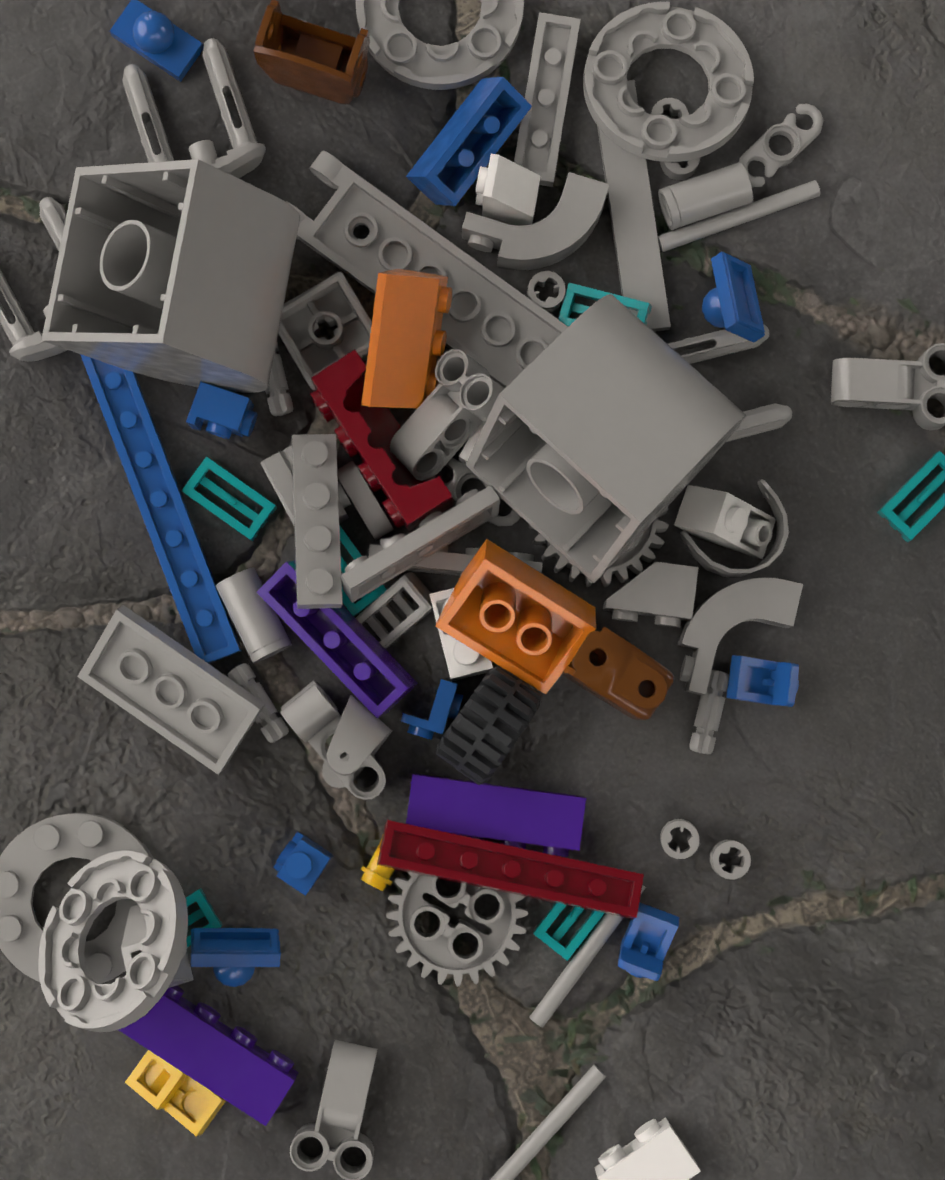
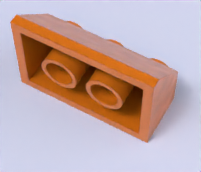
(405, 338)
(517, 617)

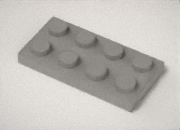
(171, 689)

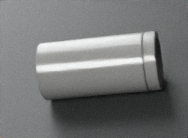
(705, 196)
(252, 616)

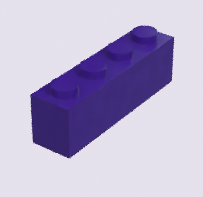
(340, 644)
(498, 813)
(215, 1054)

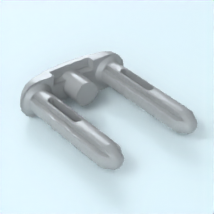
(246, 151)
(25, 342)
(723, 343)

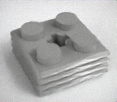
(327, 303)

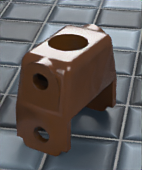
(311, 56)
(622, 675)

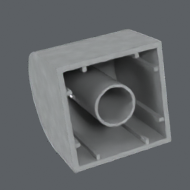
(173, 273)
(601, 435)

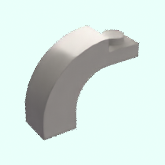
(547, 240)
(755, 599)

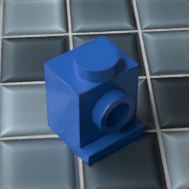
(222, 412)
(302, 863)

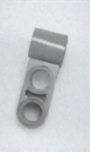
(891, 385)
(446, 416)
(315, 719)
(340, 1113)

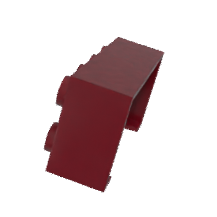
(369, 434)

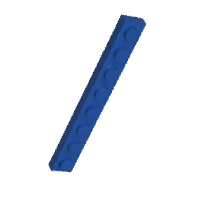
(163, 510)

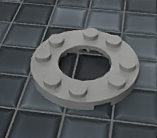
(688, 31)
(436, 65)
(21, 868)
(62, 944)

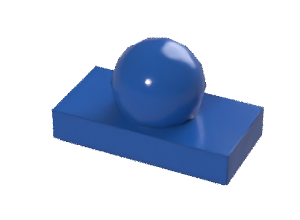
(157, 39)
(734, 299)
(235, 952)

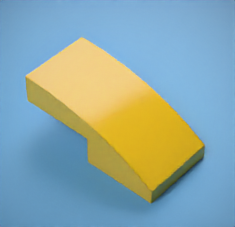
(175, 1093)

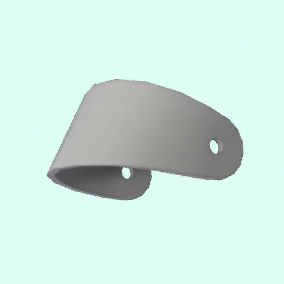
(781, 537)
(357, 735)

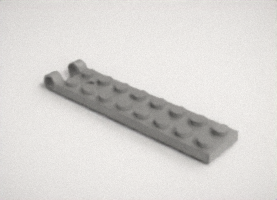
(486, 313)

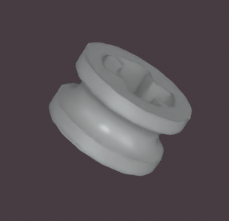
(541, 280)
(693, 840)
(735, 871)

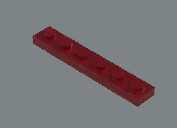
(510, 869)

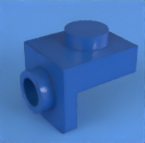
(763, 681)
(445, 706)
(647, 942)

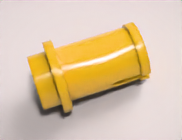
(377, 875)

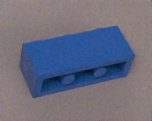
(468, 141)

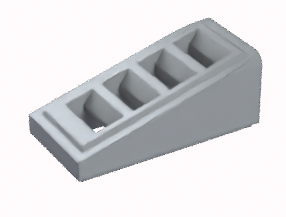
(416, 590)

